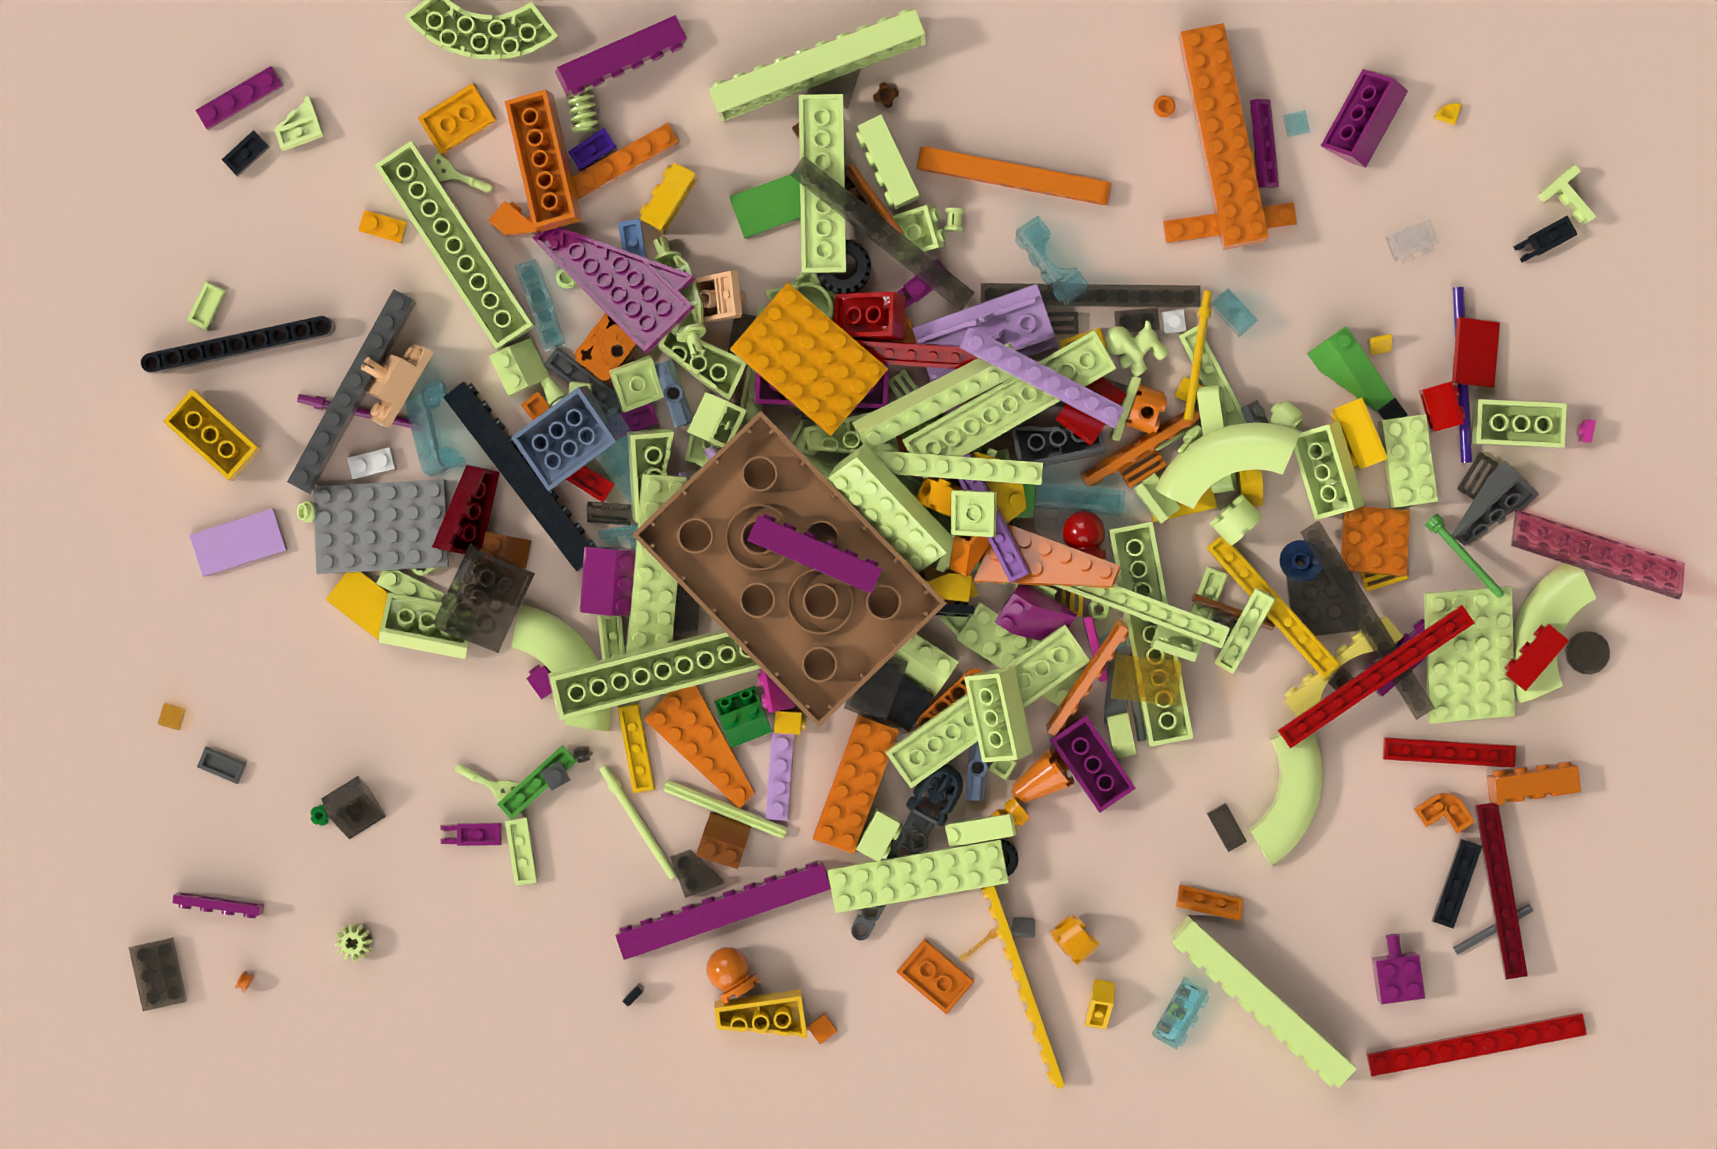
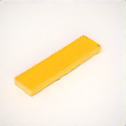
(636, 748)

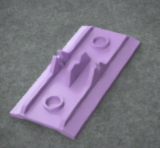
(1011, 319)

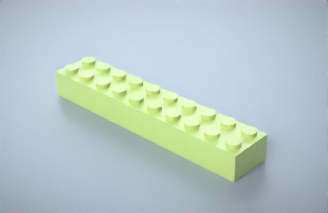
(817, 65)
(455, 245)
(1137, 554)
(647, 673)
(1267, 1006)

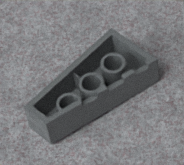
(1052, 445)

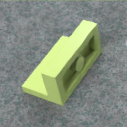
(1158, 504)

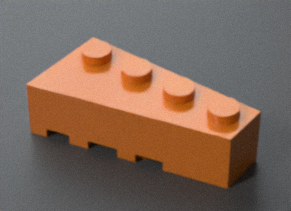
(1533, 783)

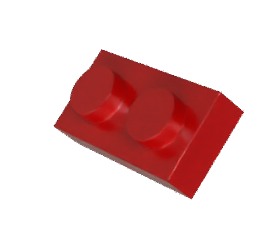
(591, 483)

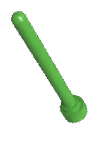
(1436, 525)

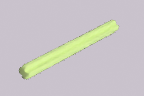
(725, 809)

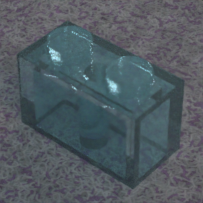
(1233, 312)

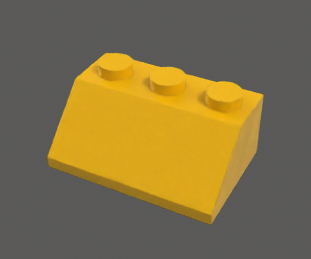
(668, 197)
(1359, 433)

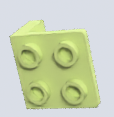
(1175, 643)

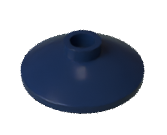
(1295, 552)

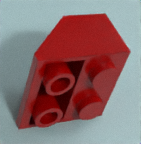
(1442, 406)

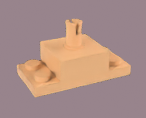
(721, 296)
(394, 381)

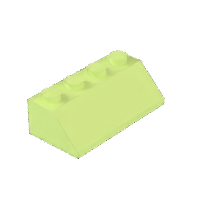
(410, 625)
(926, 663)
(998, 715)

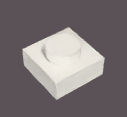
(1173, 321)

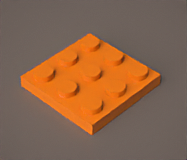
(1376, 540)

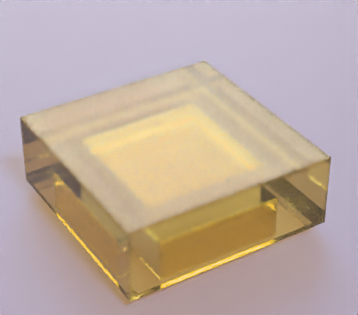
(171, 716)

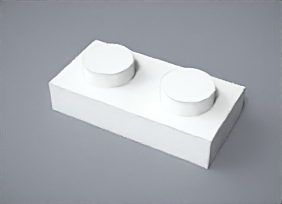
(371, 463)

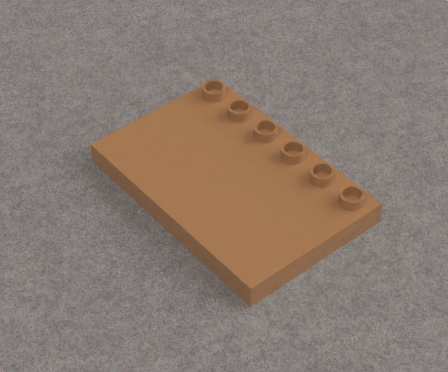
(793, 621)

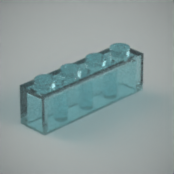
(1079, 498)

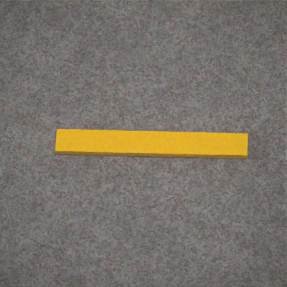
(1280, 613)

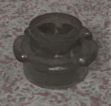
(582, 754)

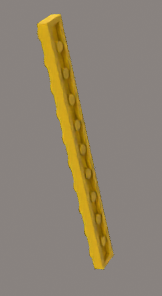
(1025, 992)

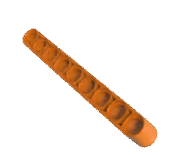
(1013, 175)

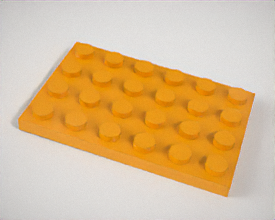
(808, 359)

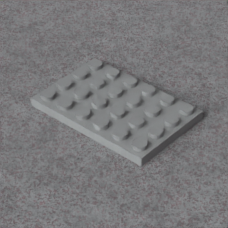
(379, 526)

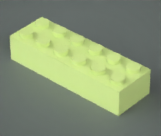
(890, 508)

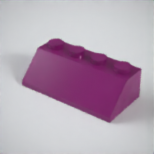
(1364, 117)

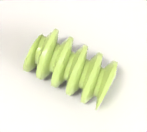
(582, 112)

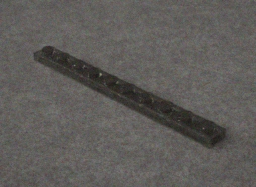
(882, 233)
(1108, 295)
(1364, 614)

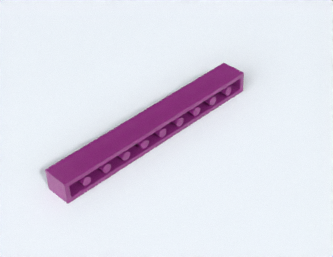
(722, 911)

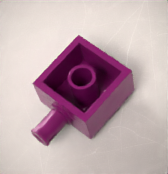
(1397, 974)

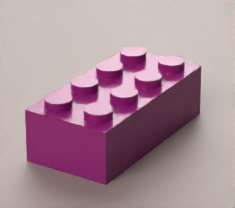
(1092, 763)

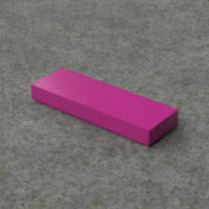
(1093, 642)

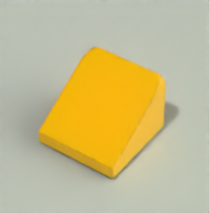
(1380, 344)

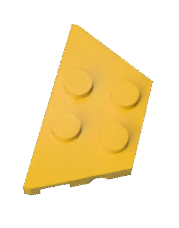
(1009, 495)

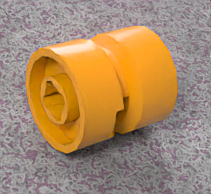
(1012, 807)

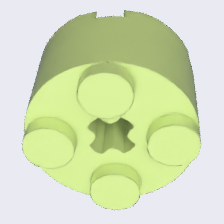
(1236, 520)

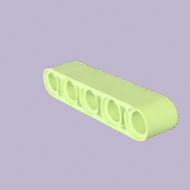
(1214, 417)

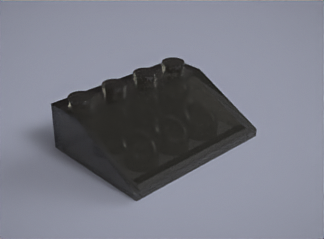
(483, 598)

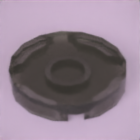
(1587, 652)

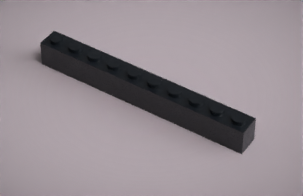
(518, 473)

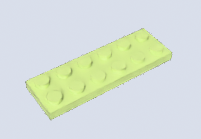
(1003, 647)

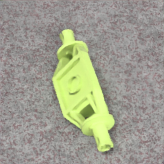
(692, 324)

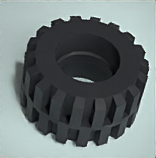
(860, 277)

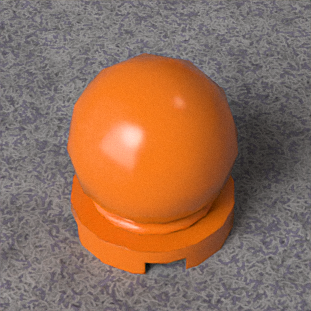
(729, 972)

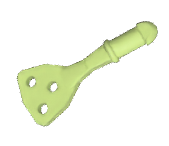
(451, 173)
(494, 786)

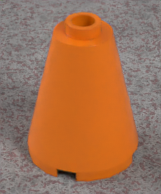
(1043, 778)

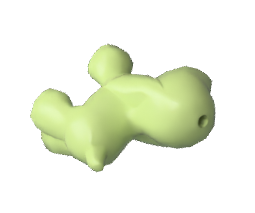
(1121, 341)

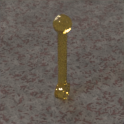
(991, 935)

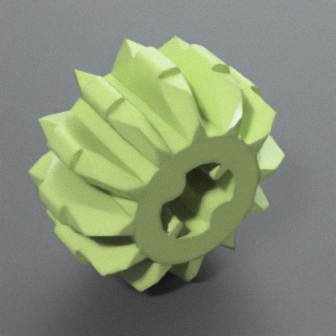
(353, 950)

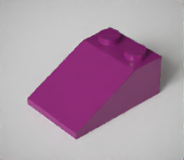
(1033, 614)

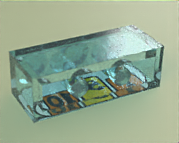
(1181, 1013)

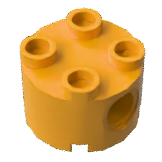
(936, 494)
(1073, 939)

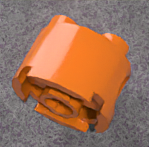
(1146, 421)

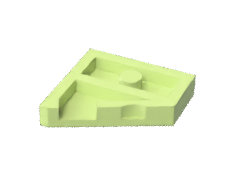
(299, 127)

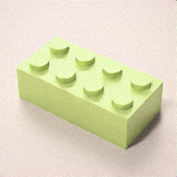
(888, 163)
(1519, 423)
(1409, 461)
(1328, 471)

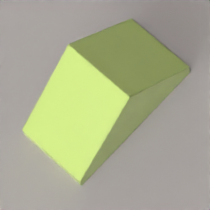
(1121, 735)

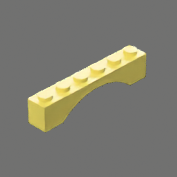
(1313, 685)

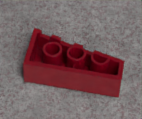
(468, 511)

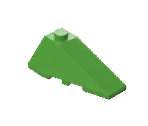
(1348, 365)

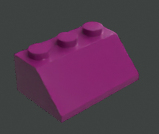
(607, 581)

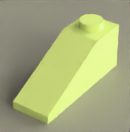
(980, 829)

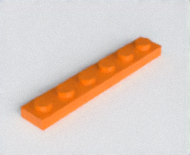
(624, 160)
(1206, 225)
(1132, 451)
(1083, 684)

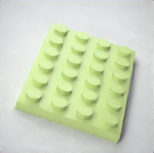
(1468, 671)

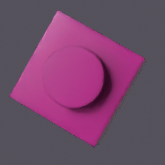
(1585, 430)

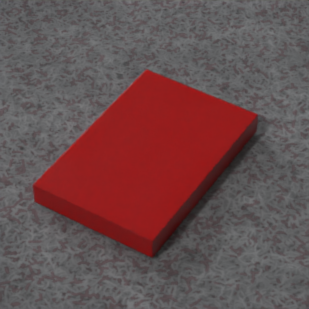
(1475, 352)
(1084, 425)

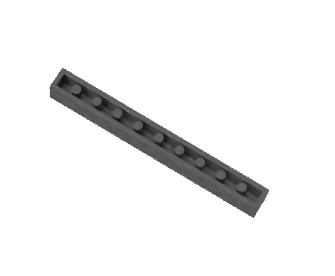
(350, 392)

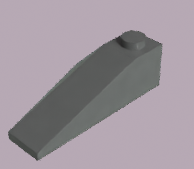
(1499, 496)

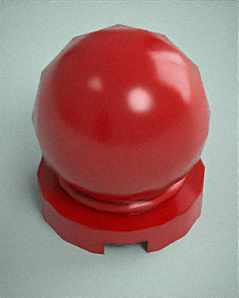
(1084, 533)

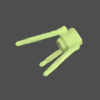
(1190, 435)

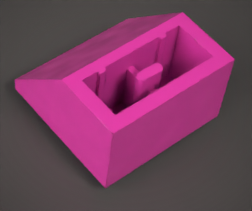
(774, 697)

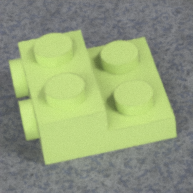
(922, 227)

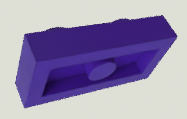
(592, 149)

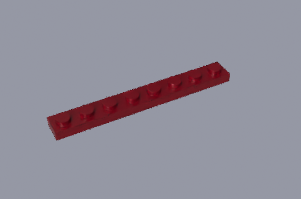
(1501, 891)

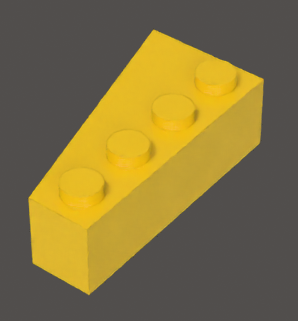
(764, 1013)

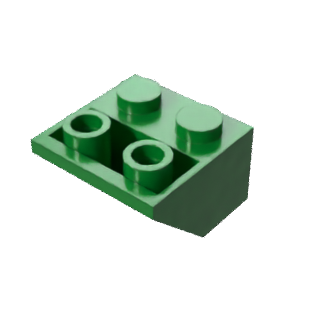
(743, 716)

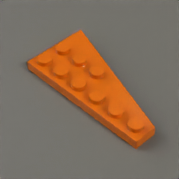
(694, 732)

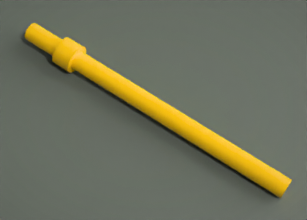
(1204, 313)

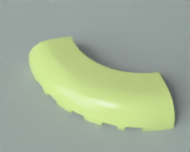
(480, 34)
(1223, 453)
(1551, 602)
(558, 649)
(1294, 800)

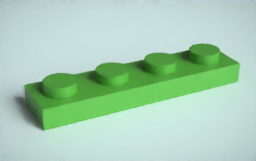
(533, 784)

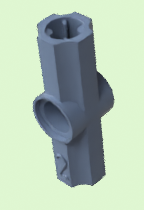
(669, 379)
(976, 781)

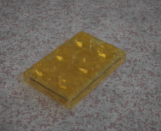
(1146, 679)

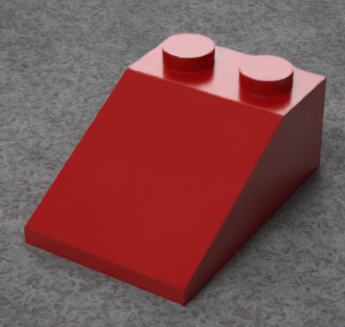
(871, 315)

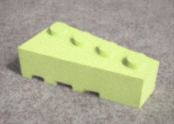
(714, 368)
(649, 455)

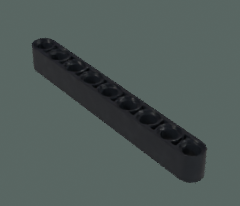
(227, 345)

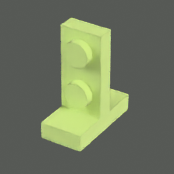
(1568, 196)

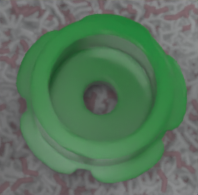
(315, 811)

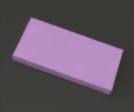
(238, 542)

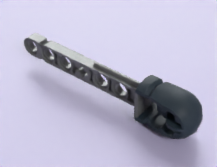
(922, 821)

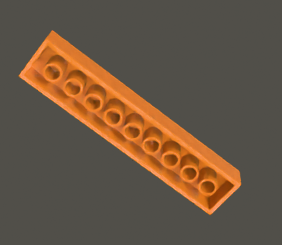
(1223, 136)

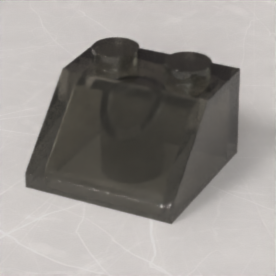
(353, 807)

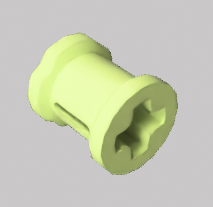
(954, 219)

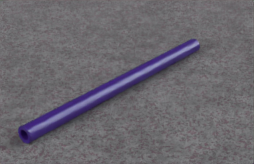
(1463, 399)

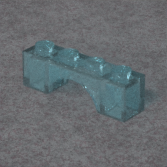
(1067, 283)
(540, 304)

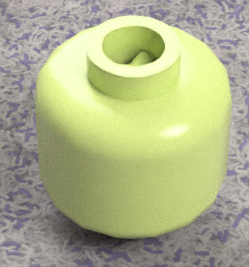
(1286, 415)

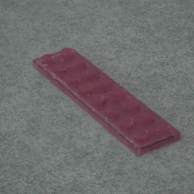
(1598, 554)

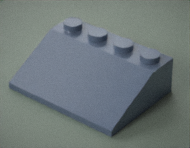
(565, 437)

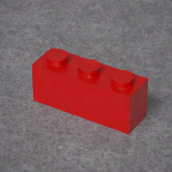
(1535, 656)

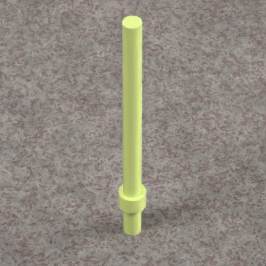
(615, 786)

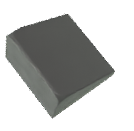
(1023, 927)

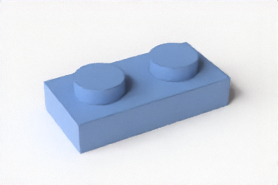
(632, 237)

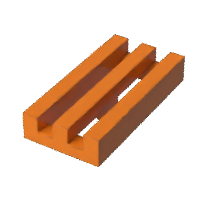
(1126, 476)

